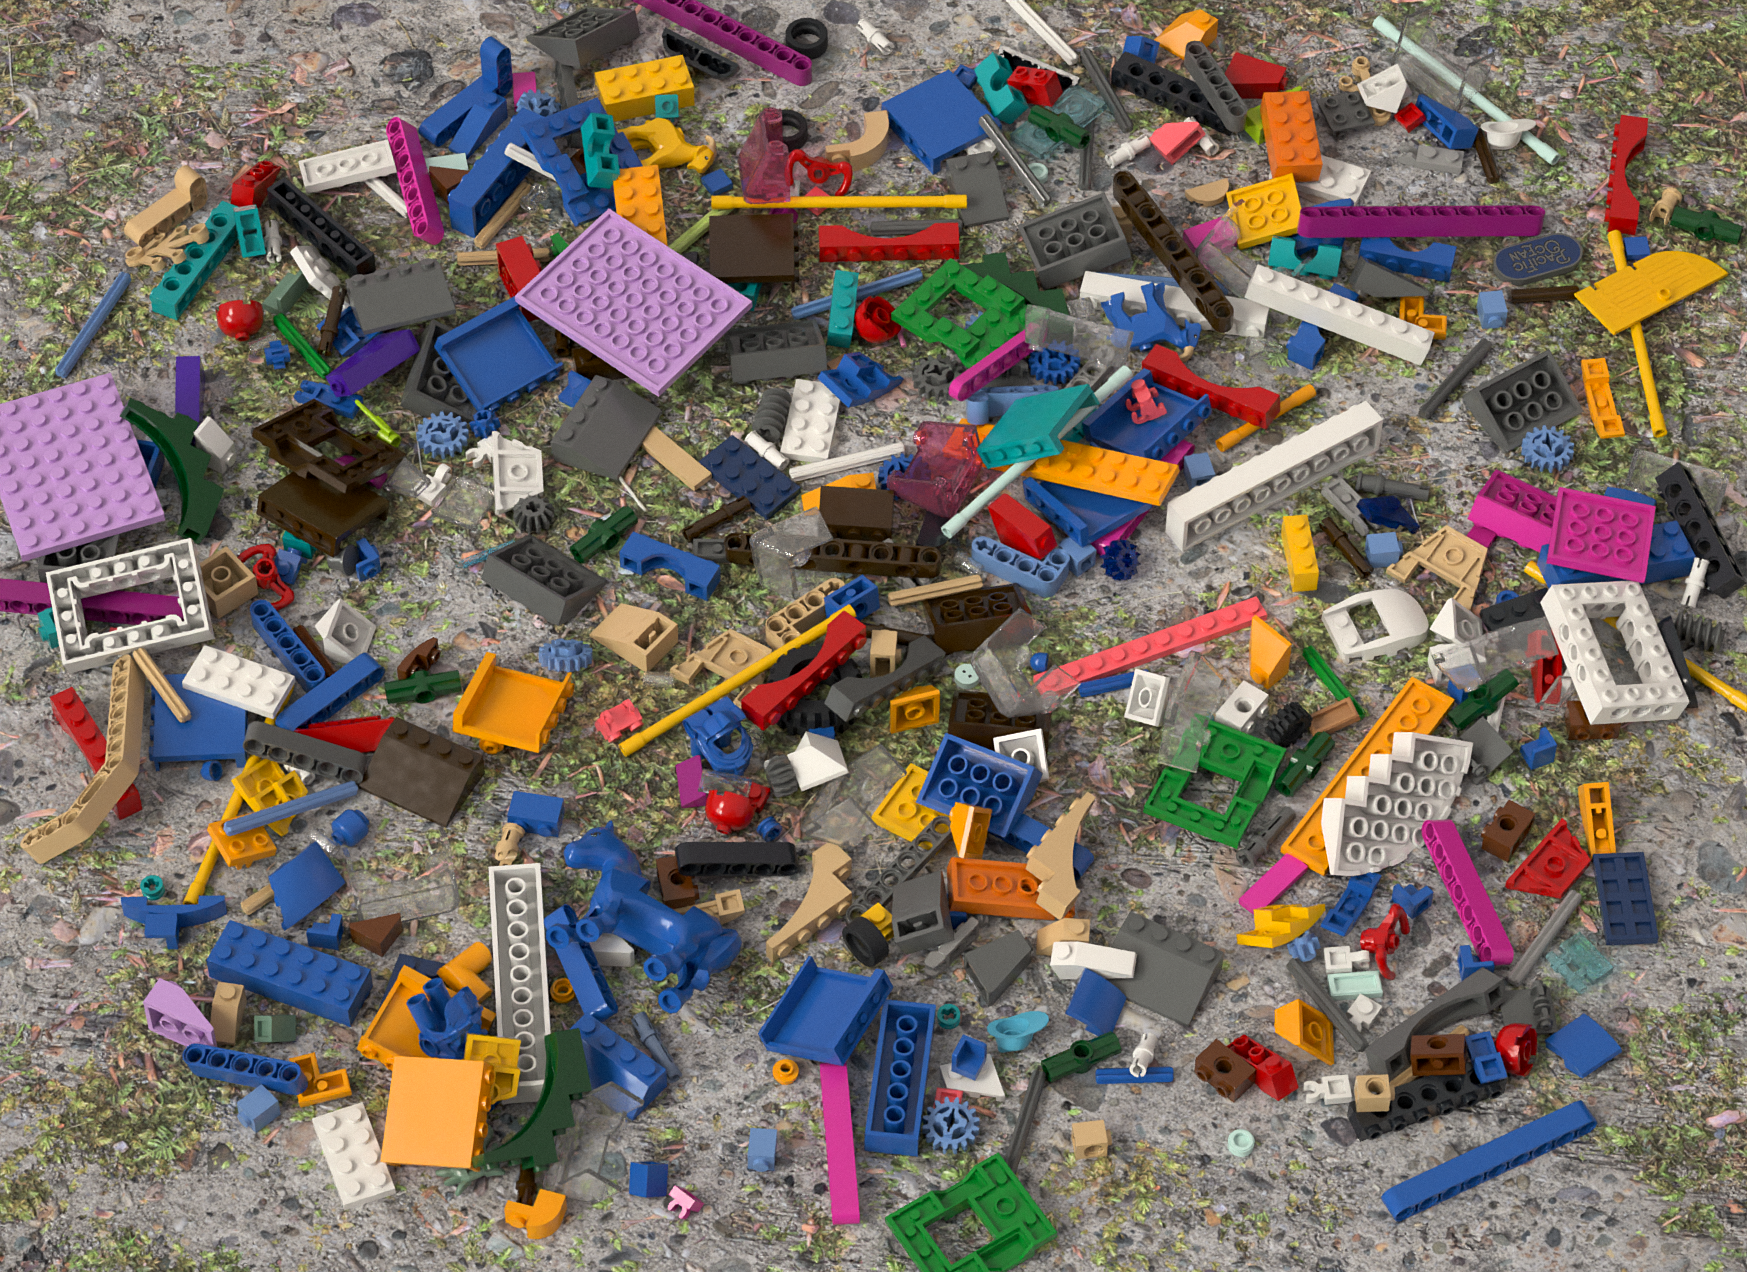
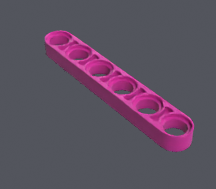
(989, 367)

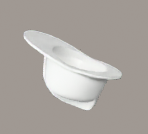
(1506, 133)

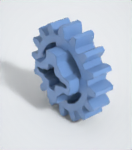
(538, 103)
(442, 435)
(1547, 449)
(565, 655)
(961, 1131)

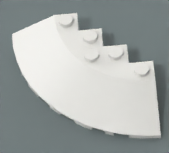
(1386, 810)

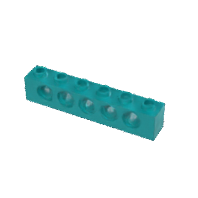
(187, 278)

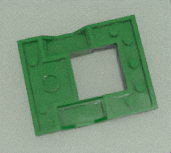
(991, 330)
(1231, 755)
(998, 1202)

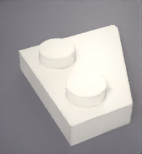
(985, 1084)

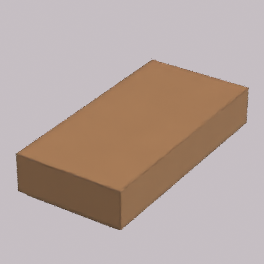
(1334, 717)

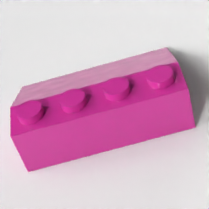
(1514, 510)

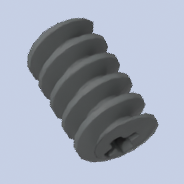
(772, 413)
(1699, 631)

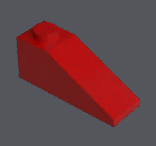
(1546, 673)

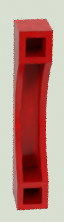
(1630, 142)
(844, 245)
(1249, 404)
(771, 700)
(85, 733)

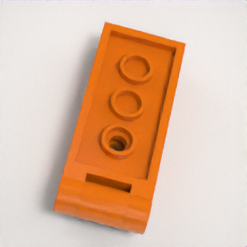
(995, 889)

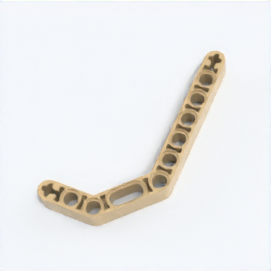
(113, 777)

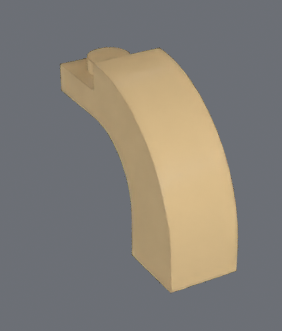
(867, 148)

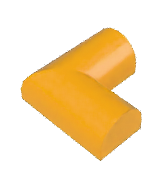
(1412, 311)
(464, 968)
(321, 1086)

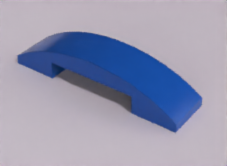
(1351, 904)
(207, 910)

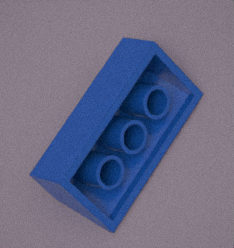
(618, 1061)

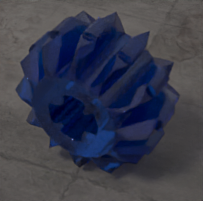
(1120, 560)

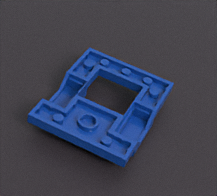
(579, 199)

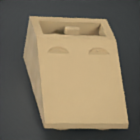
(637, 635)

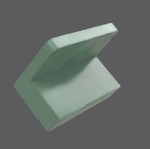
(286, 293)

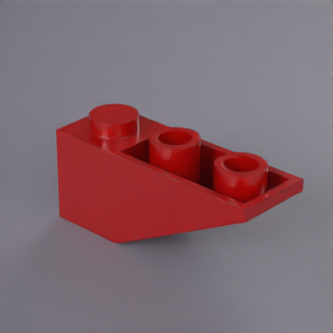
(253, 185)
(1273, 1072)

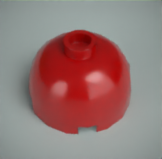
(240, 319)
(874, 320)
(729, 811)
(1516, 1045)

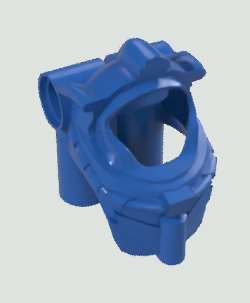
(712, 730)
(445, 1019)

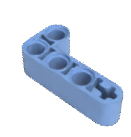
(997, 400)
(1016, 567)

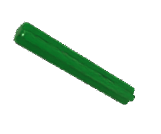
(302, 345)
(1329, 678)

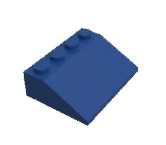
(979, 778)

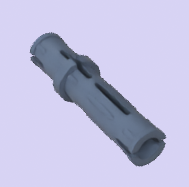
(651, 1039)

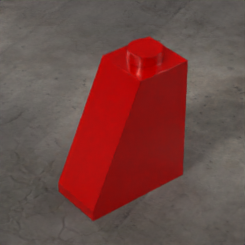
(1255, 76)
(1021, 528)

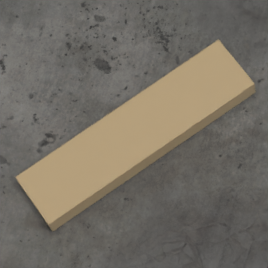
(675, 459)

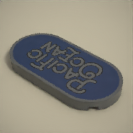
(1537, 259)

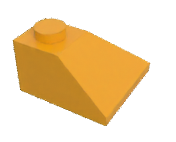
(1186, 28)
(1267, 654)
(914, 709)
(969, 829)
(1306, 1029)

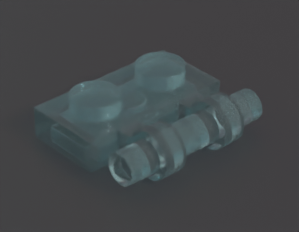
(1584, 957)

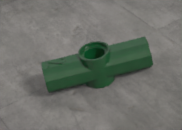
(1059, 127)
(1706, 225)
(603, 534)
(422, 687)
(1483, 700)
(1305, 764)
(1092, 1050)

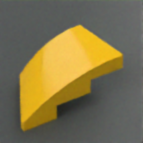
(268, 786)
(1280, 924)
(503, 1056)

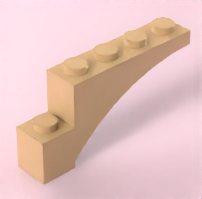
(1054, 860)
(822, 904)

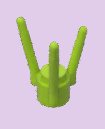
(385, 431)

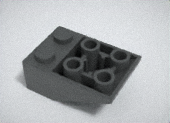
(921, 913)

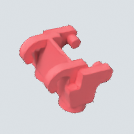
(1144, 402)
(619, 719)

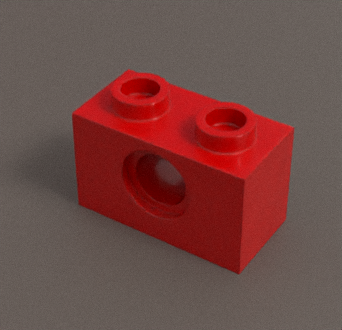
(1037, 85)

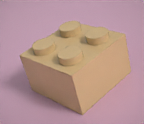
(227, 582)

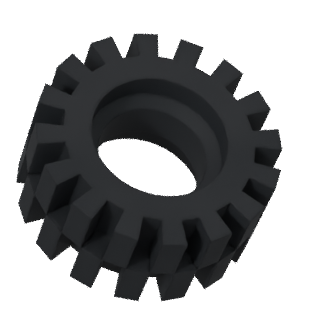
(1288, 724)

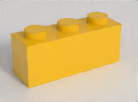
(1299, 553)

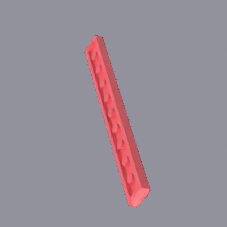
(1164, 642)

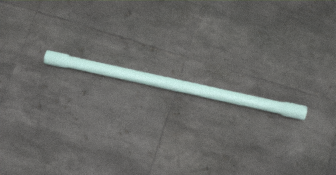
(1540, 147)
(958, 521)

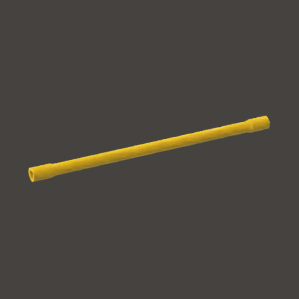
(946, 201)
(1656, 417)
(1734, 696)
(641, 739)
(197, 888)

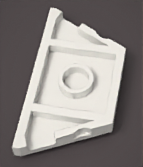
(317, 271)
(515, 472)

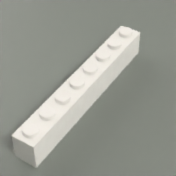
(1339, 315)
(1248, 319)

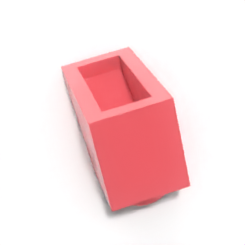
(1176, 139)

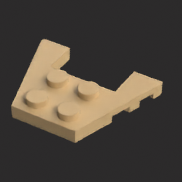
(1450, 557)
(726, 657)

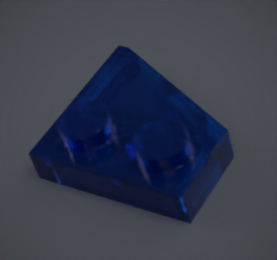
(1387, 512)

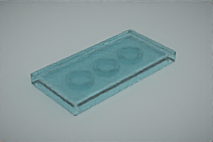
(1075, 102)

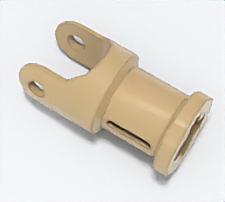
(1665, 207)
(508, 846)

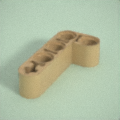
(170, 209)
(799, 615)

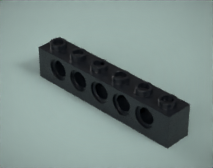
(1165, 90)
(320, 229)
(1680, 479)
(1412, 1096)

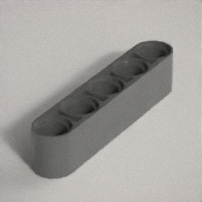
(1215, 86)
(304, 752)

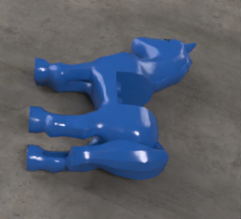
(681, 944)

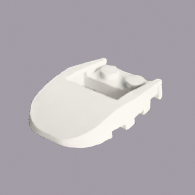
(1399, 614)

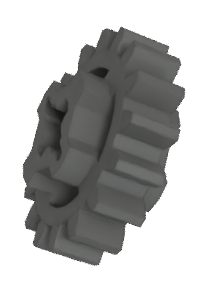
(935, 376)

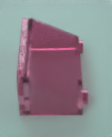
(765, 161)
(940, 469)

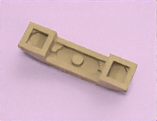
(725, 907)

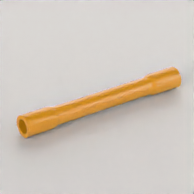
(1235, 436)

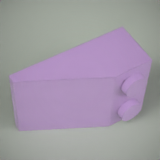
(176, 1016)

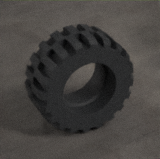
(810, 713)

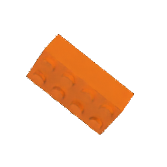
(1291, 135)

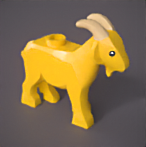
(669, 146)

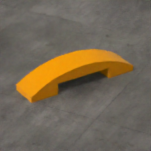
(1600, 399)

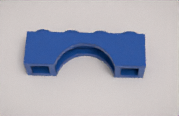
(1433, 262)
(1308, 345)
(645, 554)

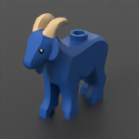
(1154, 325)

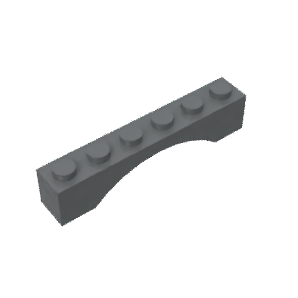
(856, 695)
(1472, 996)

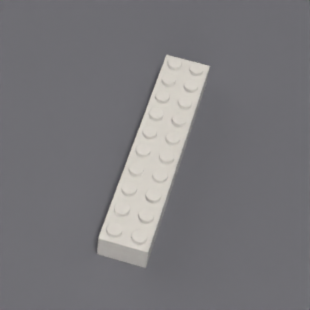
(1273, 475)
(521, 970)

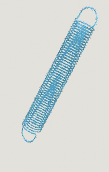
(485, 558)

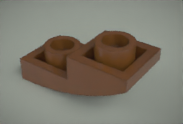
(420, 658)

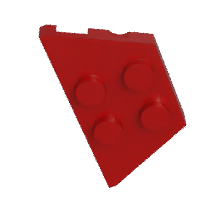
(1551, 865)

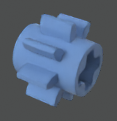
(1304, 946)

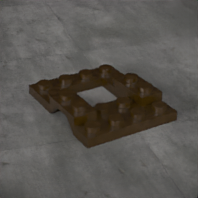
(312, 423)

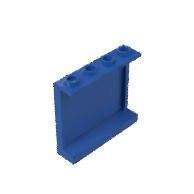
(937, 119)
(497, 357)
(1115, 430)
(1081, 512)
(210, 734)
(824, 1013)

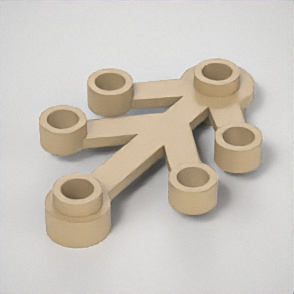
(1361, 68)
(165, 246)

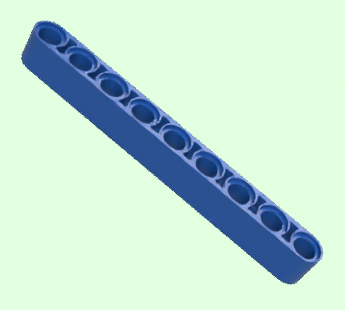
(1488, 1160)

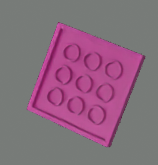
(1601, 534)

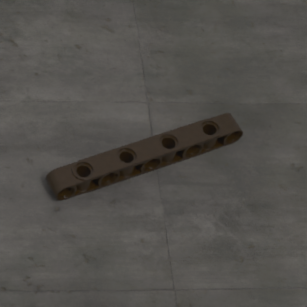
(1173, 251)
(853, 557)

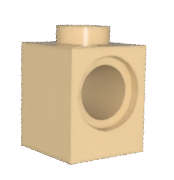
(1370, 1102)
(1090, 1139)

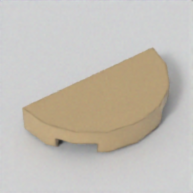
(1208, 194)

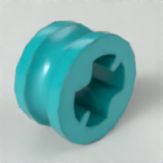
(159, 888)
(950, 1023)

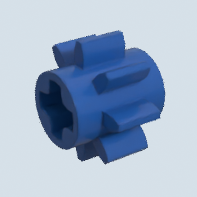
(277, 354)
(484, 423)

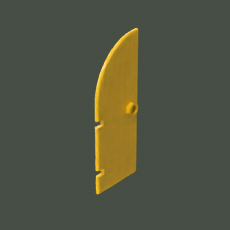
(1654, 285)

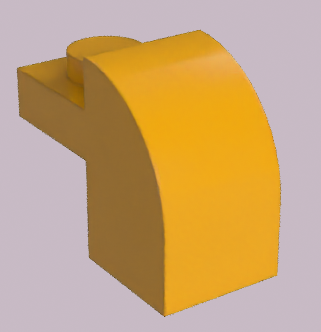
(542, 1218)

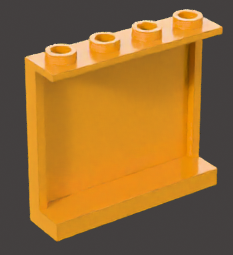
(511, 706)
(394, 1028)
(437, 1112)

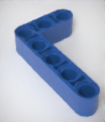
(496, 77)

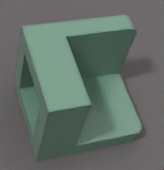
(274, 1028)

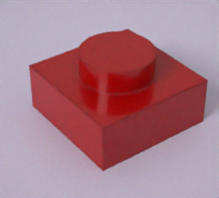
(1410, 117)
(759, 795)

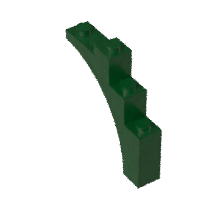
(1021, 282)
(188, 463)
(564, 1082)

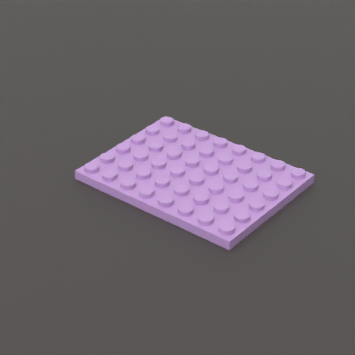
(633, 302)
(72, 469)

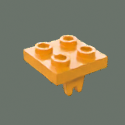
(242, 847)

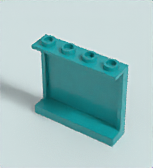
(1032, 426)

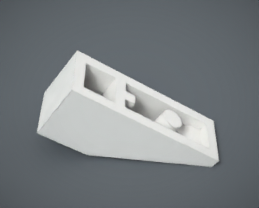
(1072, 958)

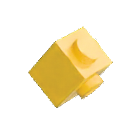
(881, 919)

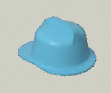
(1017, 1031)

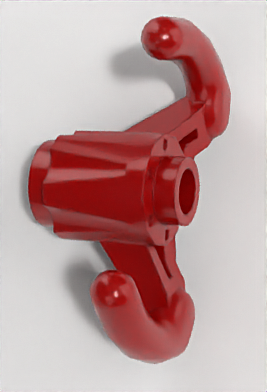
(827, 169)
(267, 573)
(1384, 939)

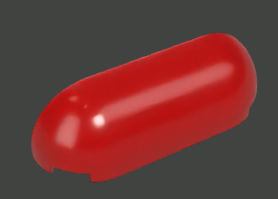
(355, 733)

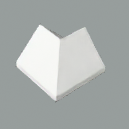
(1385, 89)
(1456, 623)
(345, 632)
(1148, 698)
(1025, 747)
(817, 760)

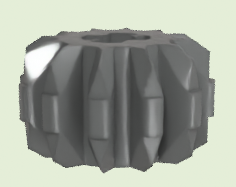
(533, 514)
(780, 776)

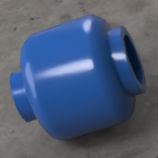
(350, 828)

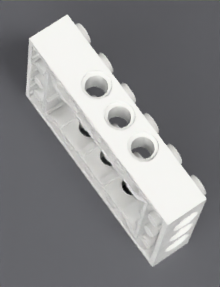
(122, 571)
(1661, 691)

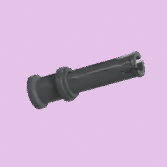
(1380, 485)
(1260, 844)

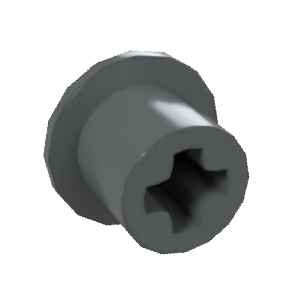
(345, 560)

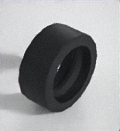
(807, 26)
(796, 120)
(865, 941)

